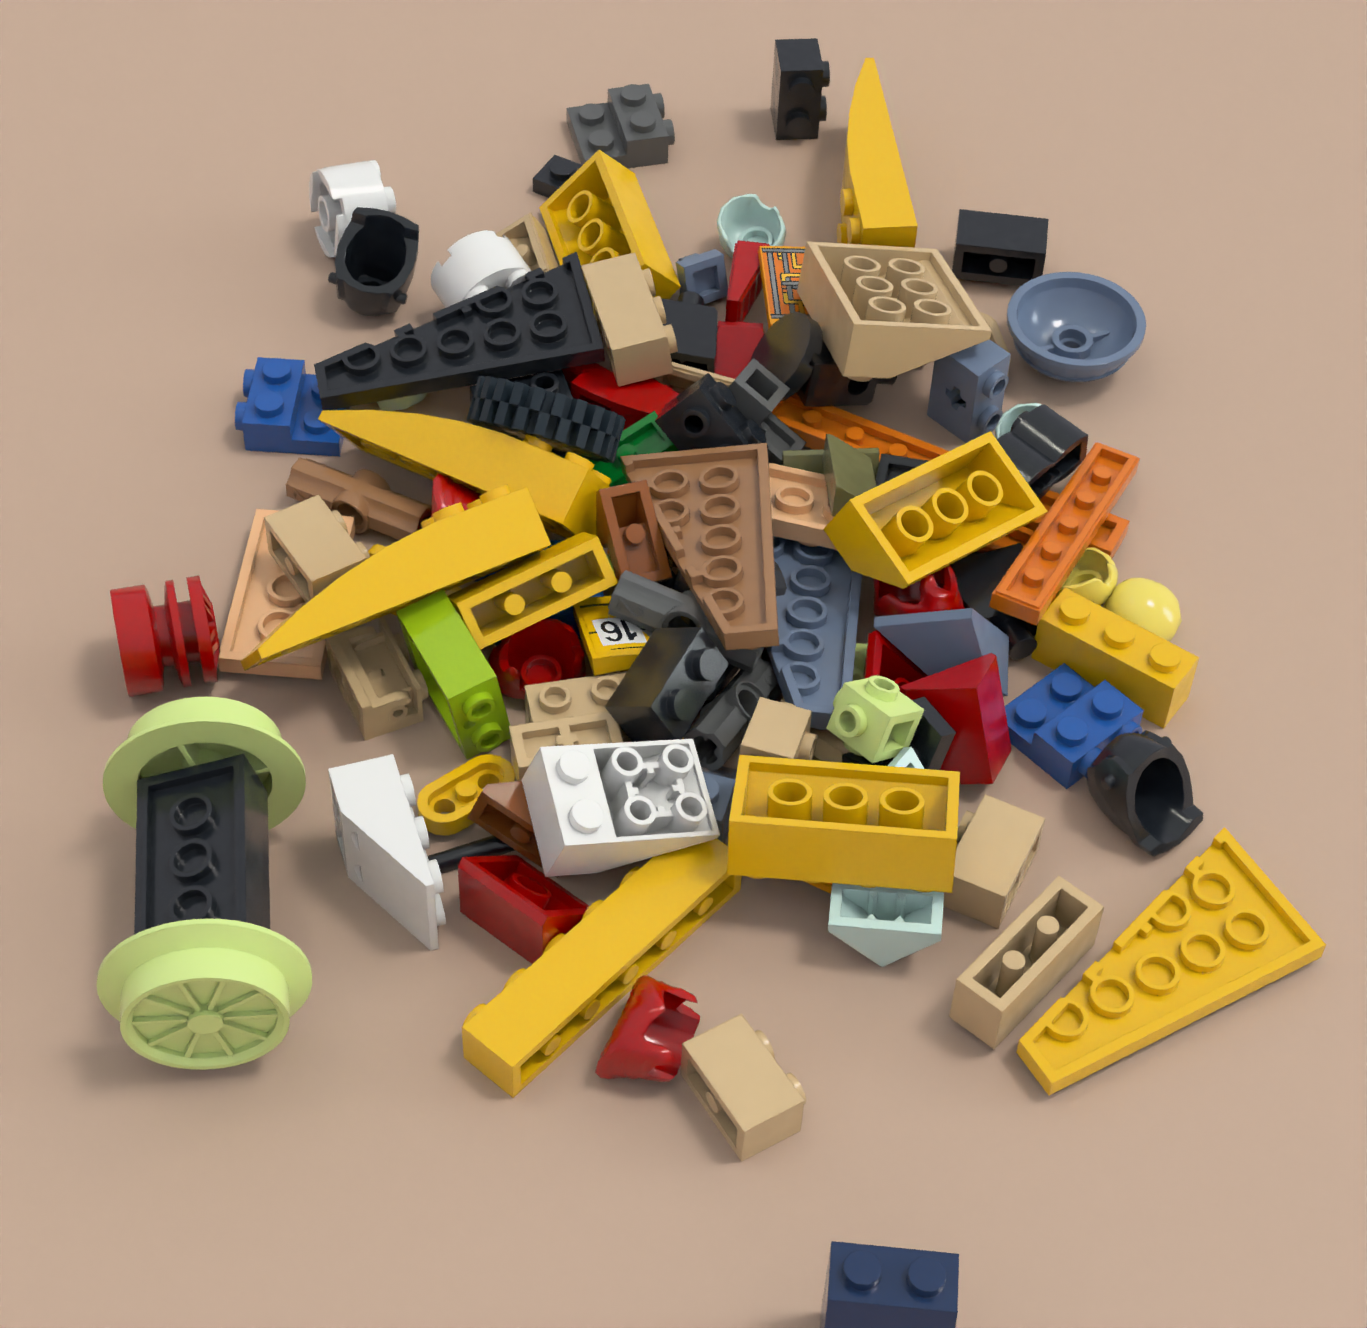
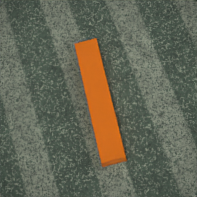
(1064, 534)

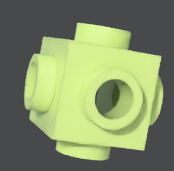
(874, 718)

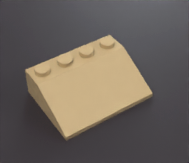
(887, 307)

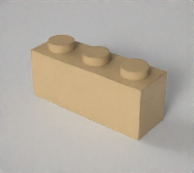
(630, 319)
(1025, 962)

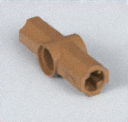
(362, 496)

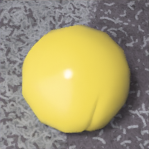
(1093, 576)
(1146, 605)

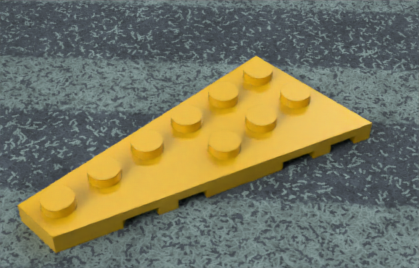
(1181, 959)

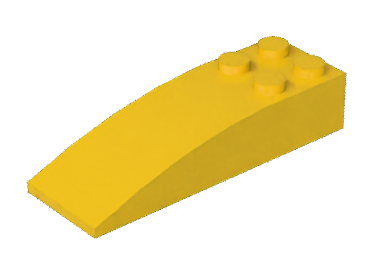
(874, 186)
(480, 461)
(442, 555)

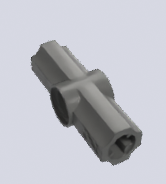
(657, 606)
(727, 716)

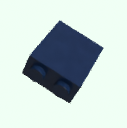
(889, 1288)

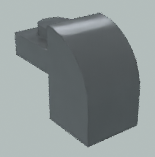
(756, 396)

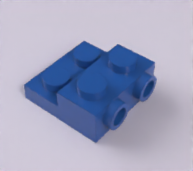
(284, 410)
(1068, 722)

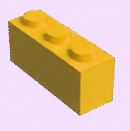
(534, 589)
(1115, 650)

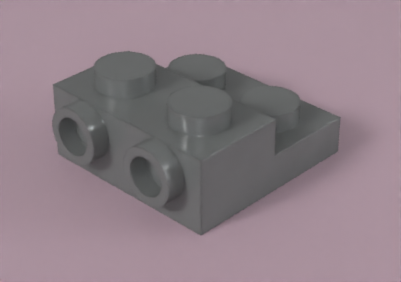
(625, 128)

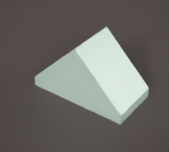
(885, 921)

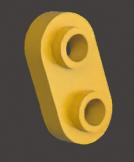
(459, 791)

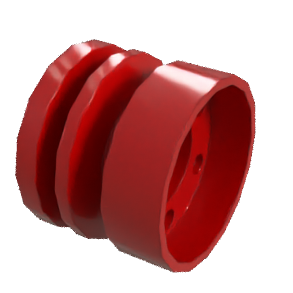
(164, 635)

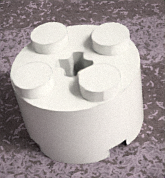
(339, 191)
(477, 265)

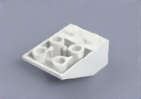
(616, 803)
(387, 844)

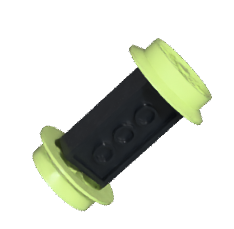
(203, 970)

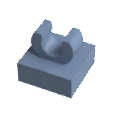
(703, 275)

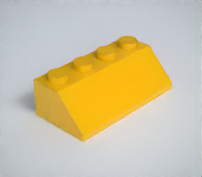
(606, 216)
(934, 514)
(844, 823)

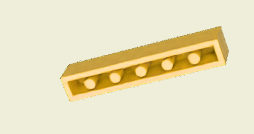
(596, 963)

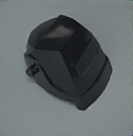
(375, 261)
(1145, 790)

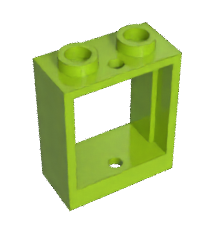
(455, 674)

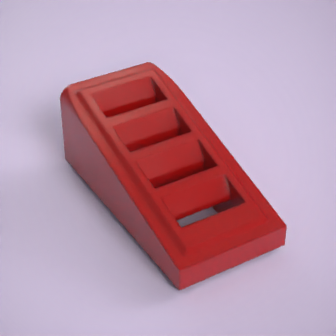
(744, 281)

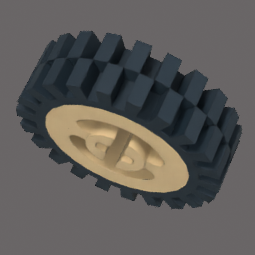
(549, 416)

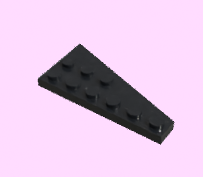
(495, 334)

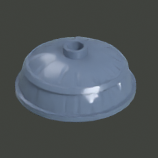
(1075, 325)

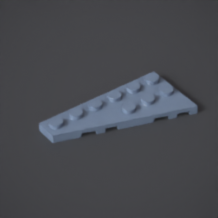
(815, 627)

